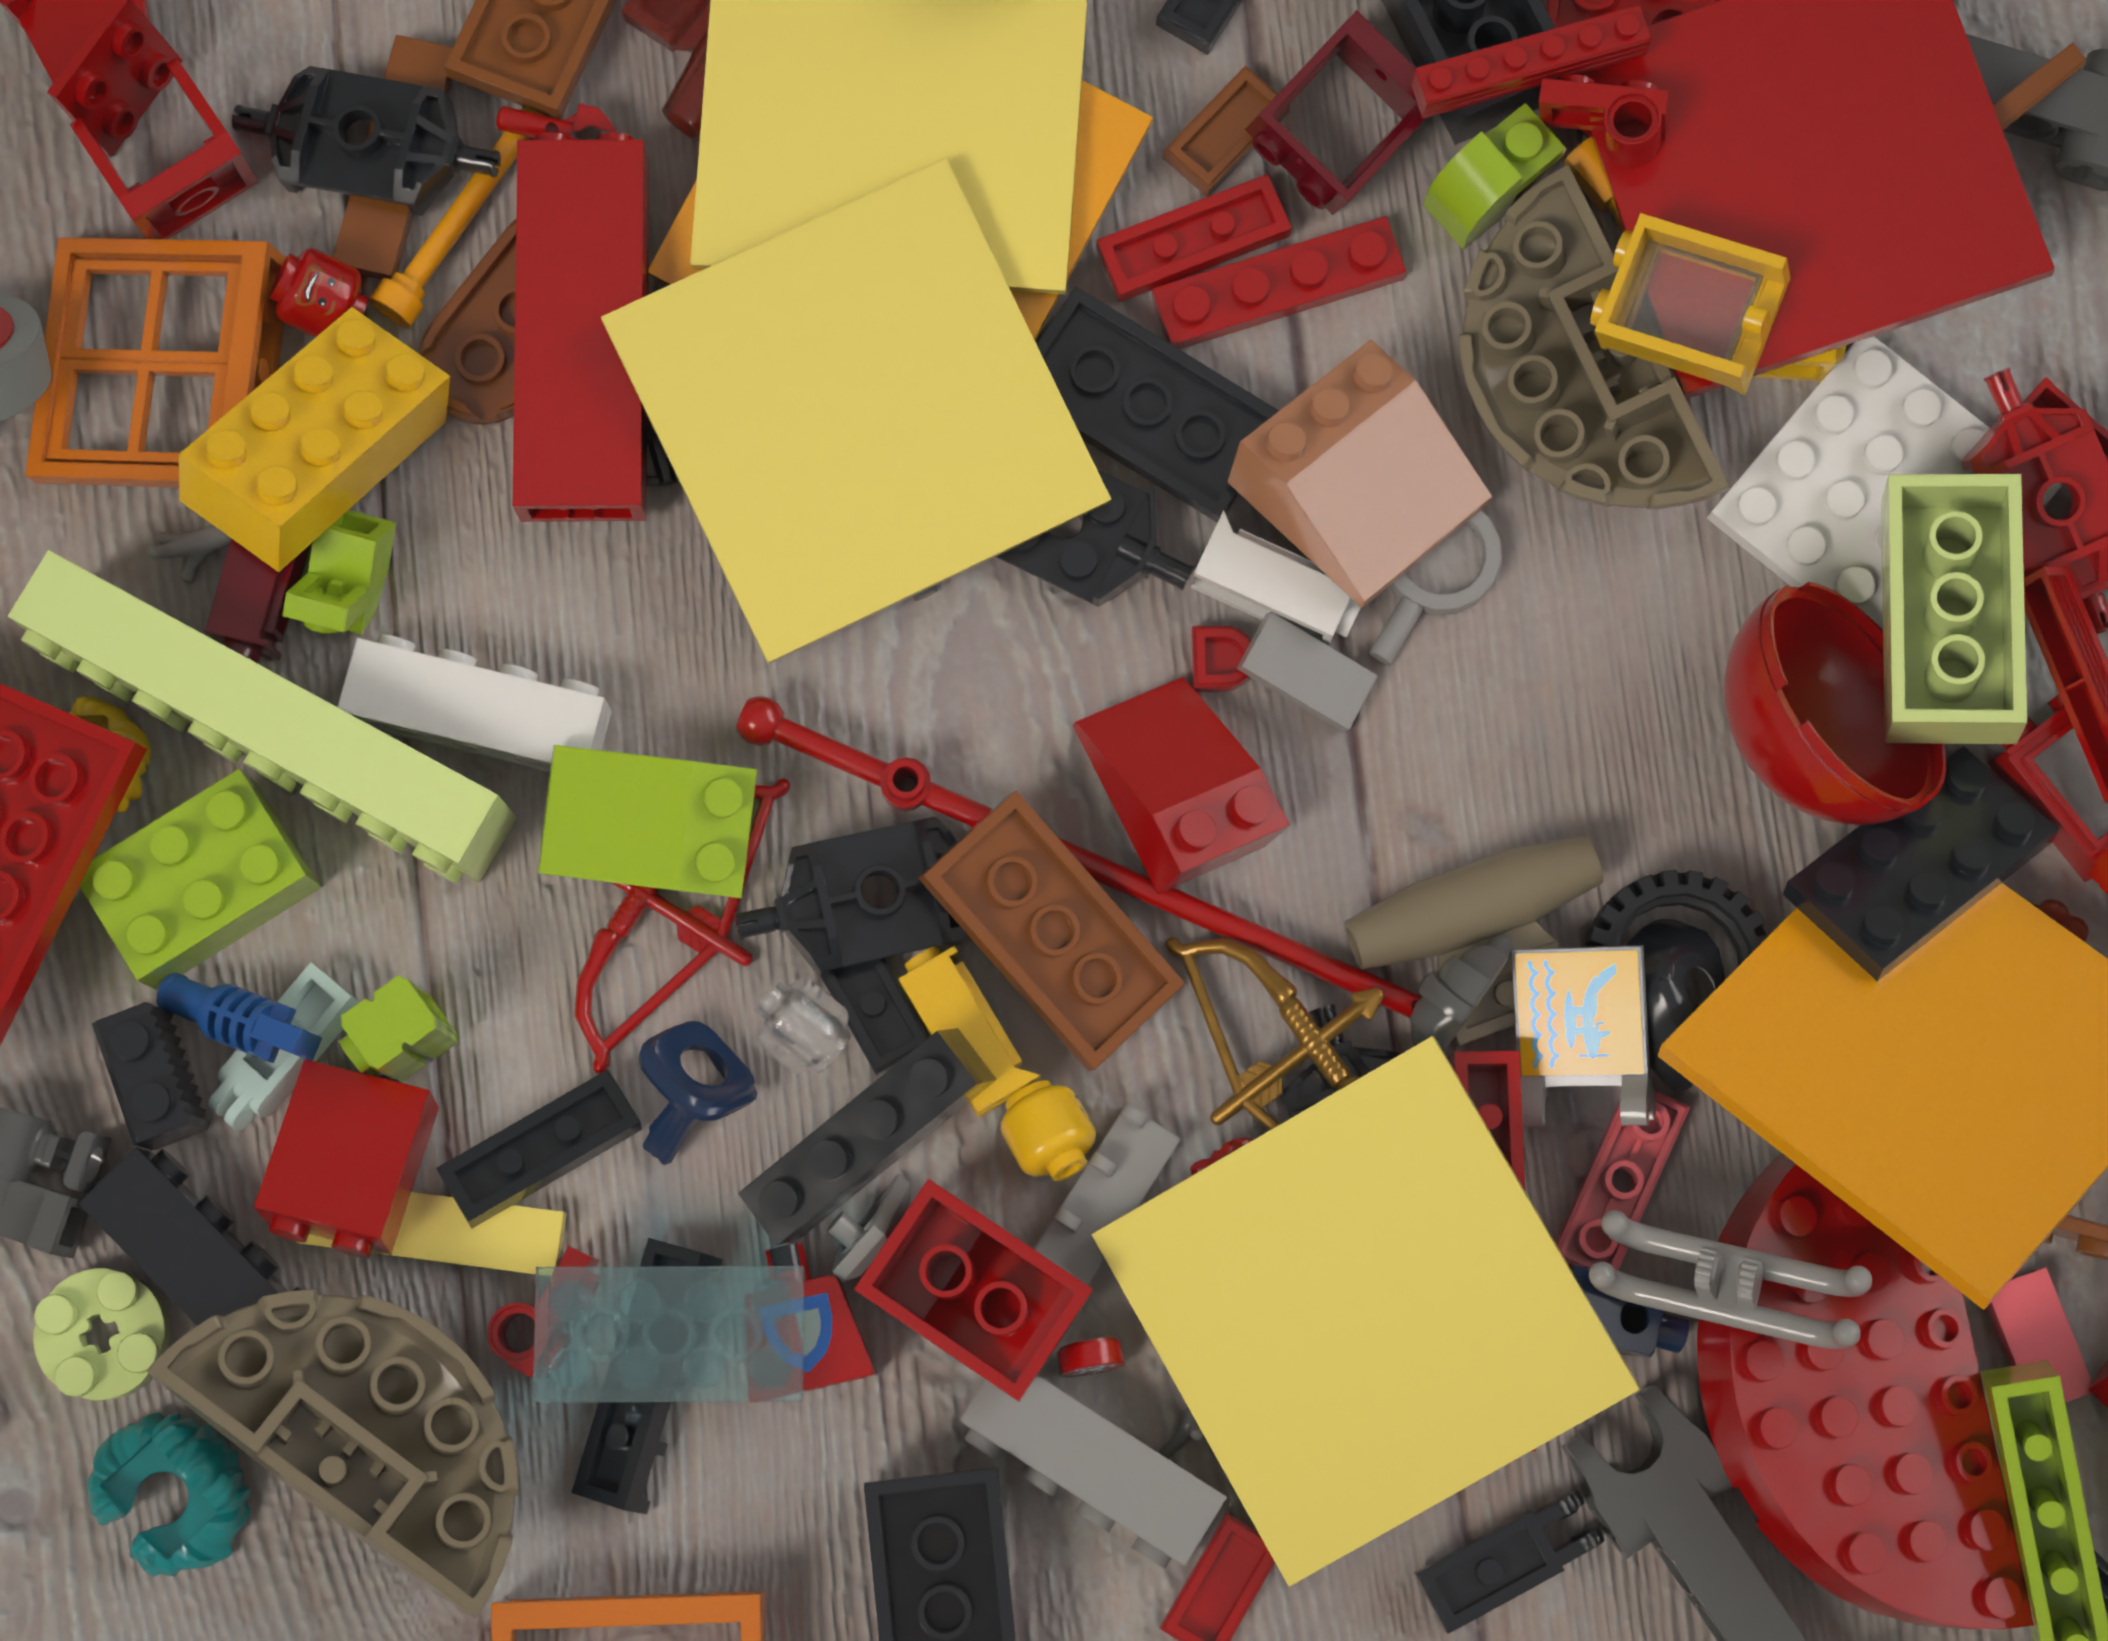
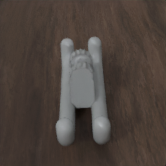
(1730, 1284)

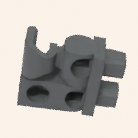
(35, 1212)

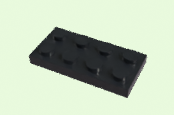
(1150, 402)
(1912, 876)

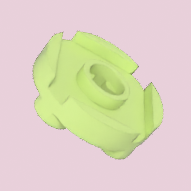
(67, 1316)

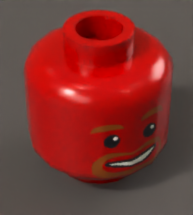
(315, 291)

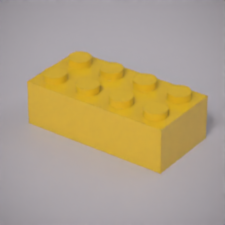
(313, 438)

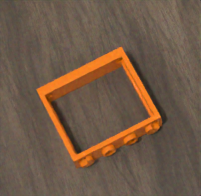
(631, 1610)

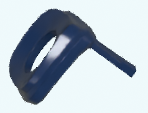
(686, 1097)

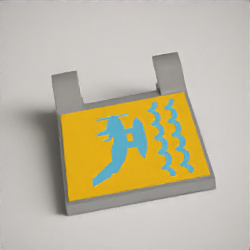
(1582, 1026)

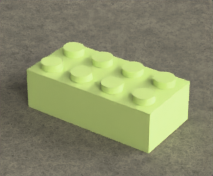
(1953, 609)

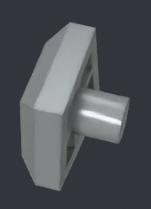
(865, 1239)

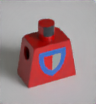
(832, 1336)

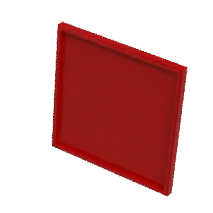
(1843, 145)

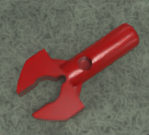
(532, 124)

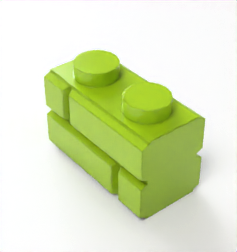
(396, 1031)

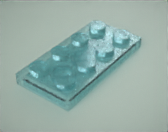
(669, 1334)

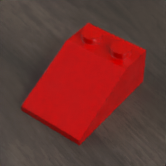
(1180, 783)
(973, 1290)

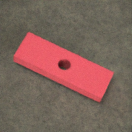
(1642, 1155)

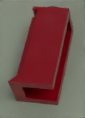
(251, 603)

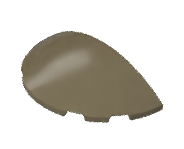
(1545, 387)
(367, 1424)

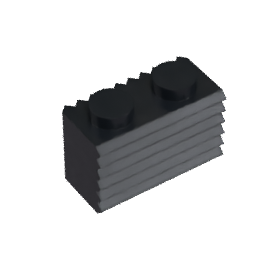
(150, 1076)

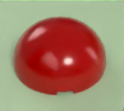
(1812, 711)

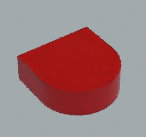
(1216, 657)

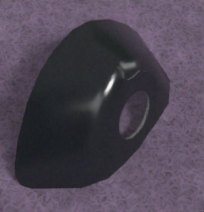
(1670, 952)

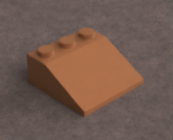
(1360, 474)

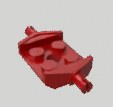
(2046, 450)

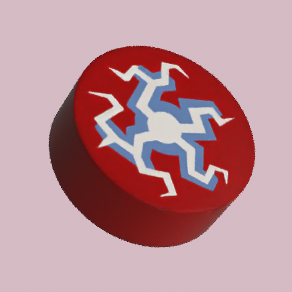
(1090, 1357)

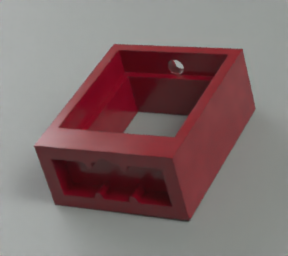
(1383, 71)

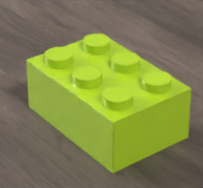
(197, 879)

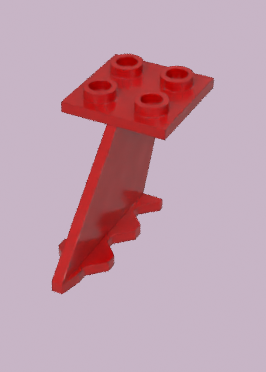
(100, 58)

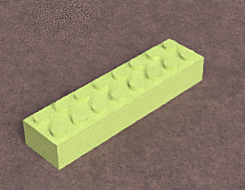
(256, 713)

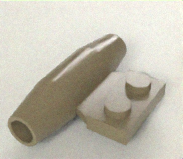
(1470, 907)

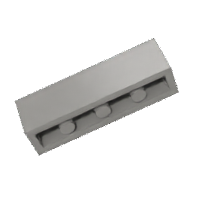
(1097, 1463)

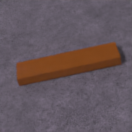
(377, 230)

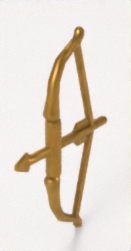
(1264, 1081)

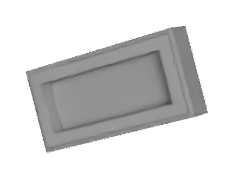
(1307, 672)

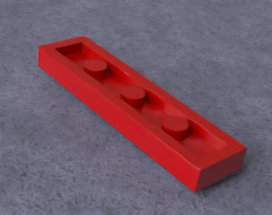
(1279, 283)

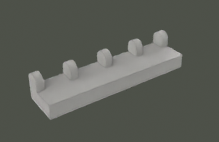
(1107, 1190)

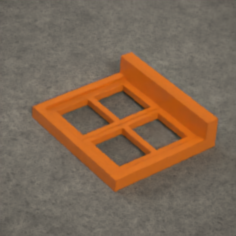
(244, 360)

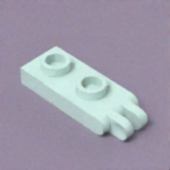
(259, 1087)

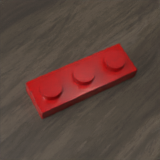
(1193, 237)

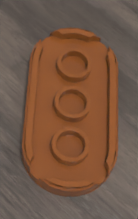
(476, 338)

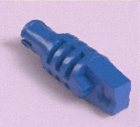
(237, 1018)

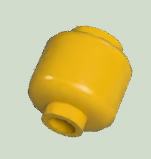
(1048, 1130)

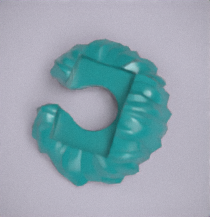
(206, 1466)

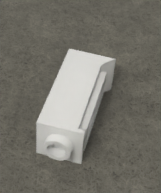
(1267, 579)

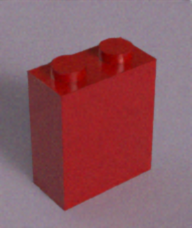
(346, 1159)

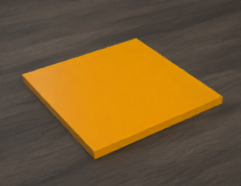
(1935, 1103)

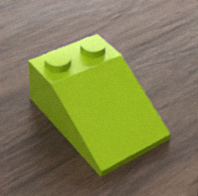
(647, 821)

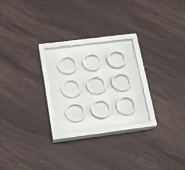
(1819, 484)

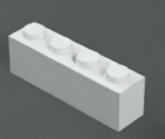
(470, 707)

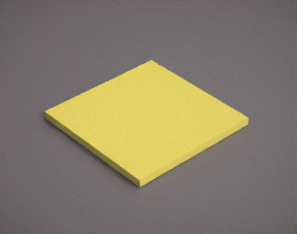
(854, 94)
(856, 410)
(1364, 1311)

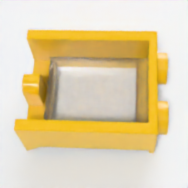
(1691, 301)

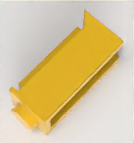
(949, 999)

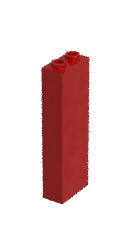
(577, 260)

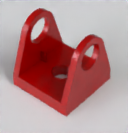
(188, 187)

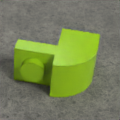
(1489, 173)
(343, 575)

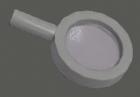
(1442, 582)

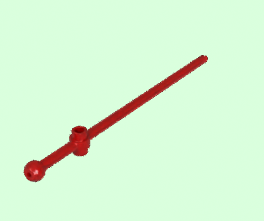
(764, 722)

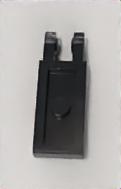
(1502, 1563)

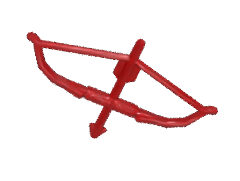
(695, 928)

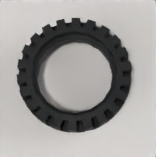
(1682, 889)

